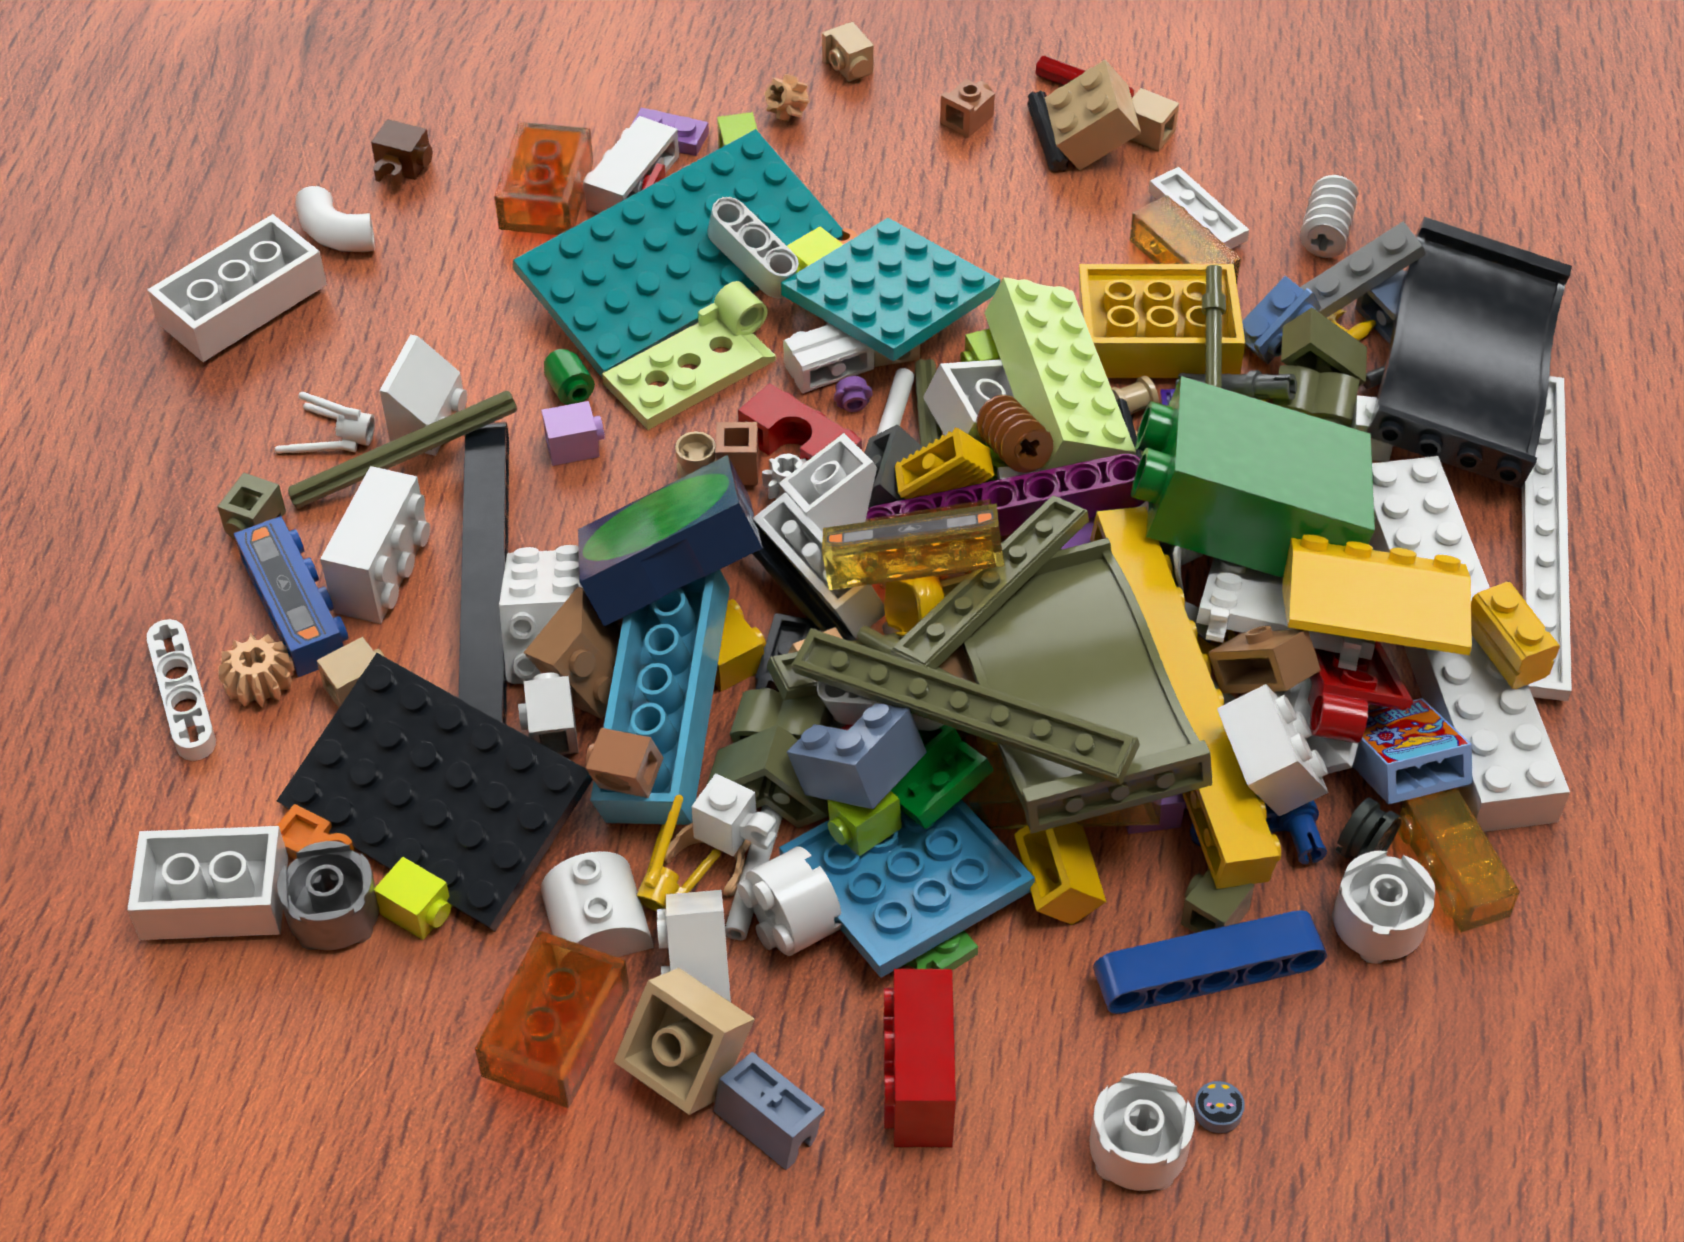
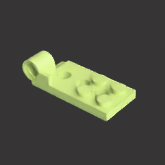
(722, 324)

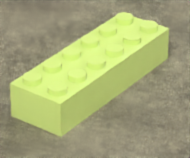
(1057, 371)

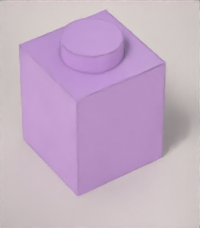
(572, 432)

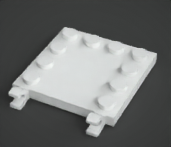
(1248, 598)

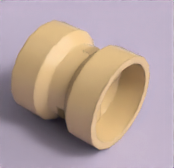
(694, 451)

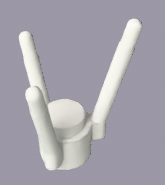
(351, 425)

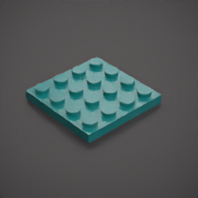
(890, 288)

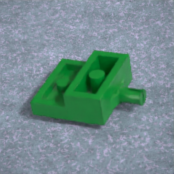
(940, 776)

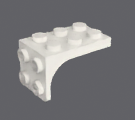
(531, 594)

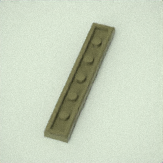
(988, 589)

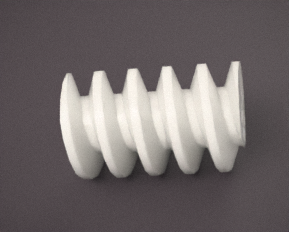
(1329, 216)

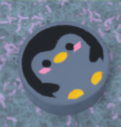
(1219, 1107)

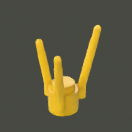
(662, 880)

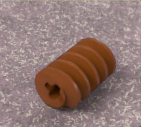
(1014, 434)

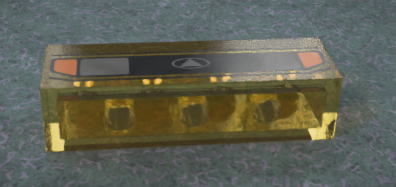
(912, 547)

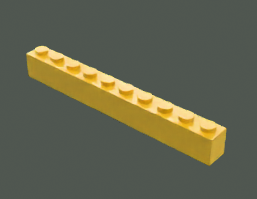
(1228, 812)

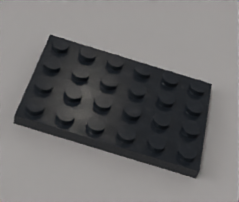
(438, 785)

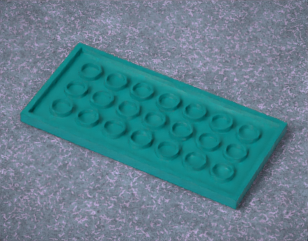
(649, 259)

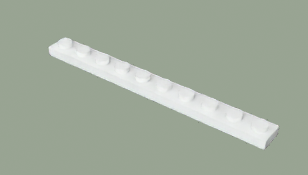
(1546, 542)

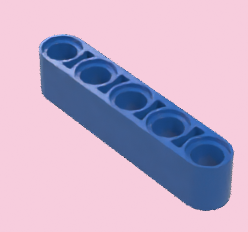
(1209, 961)

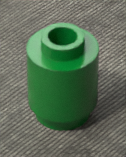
(568, 376)

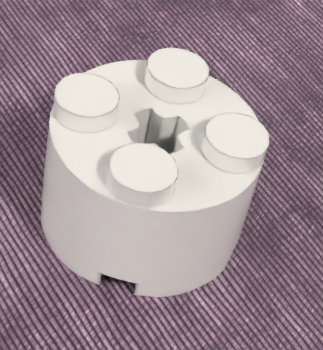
(791, 902)
(1383, 906)
(1141, 1132)

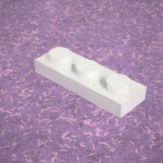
(1200, 205)

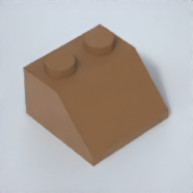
(581, 648)

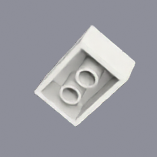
(375, 545)
(207, 883)

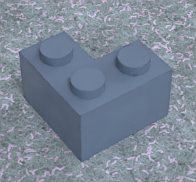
(860, 762)

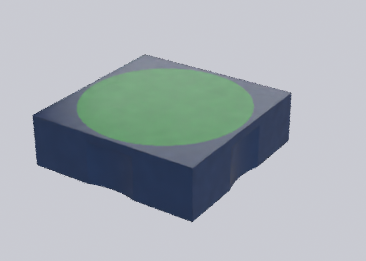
(666, 540)

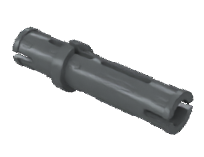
(1255, 384)

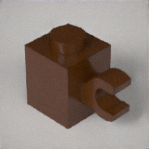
(400, 151)

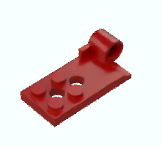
(1342, 695)

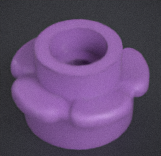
(852, 393)

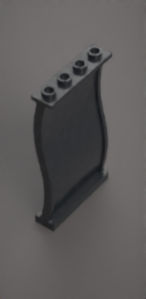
(1471, 354)

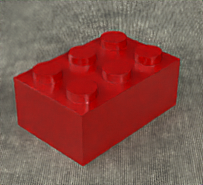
(919, 1058)

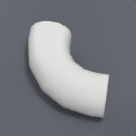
(330, 226)

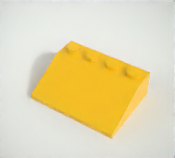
(1152, 318)
(1378, 594)

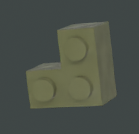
(765, 768)

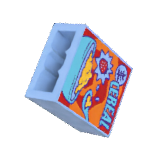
(1412, 753)

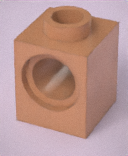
(624, 762)

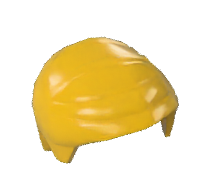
(910, 601)

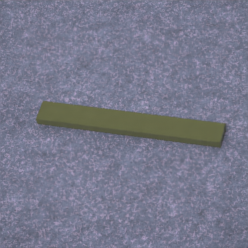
(967, 706)

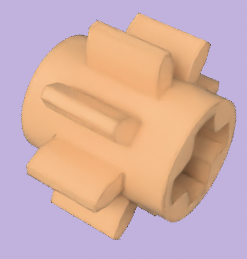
(786, 97)

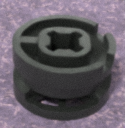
(1368, 830)

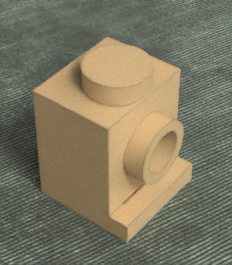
(848, 51)

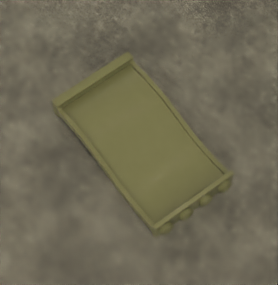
(1086, 650)

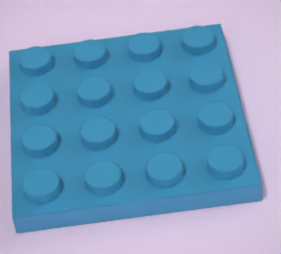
(916, 884)

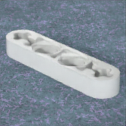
(179, 689)

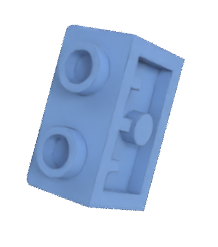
(1265, 322)

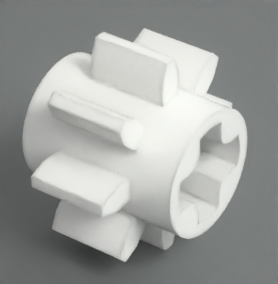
(778, 470)

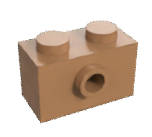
(1264, 658)

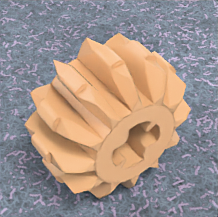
(256, 670)

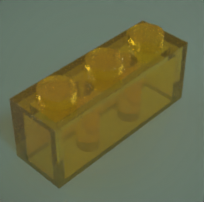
(1174, 236)
(1459, 859)

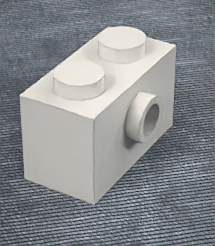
(550, 713)

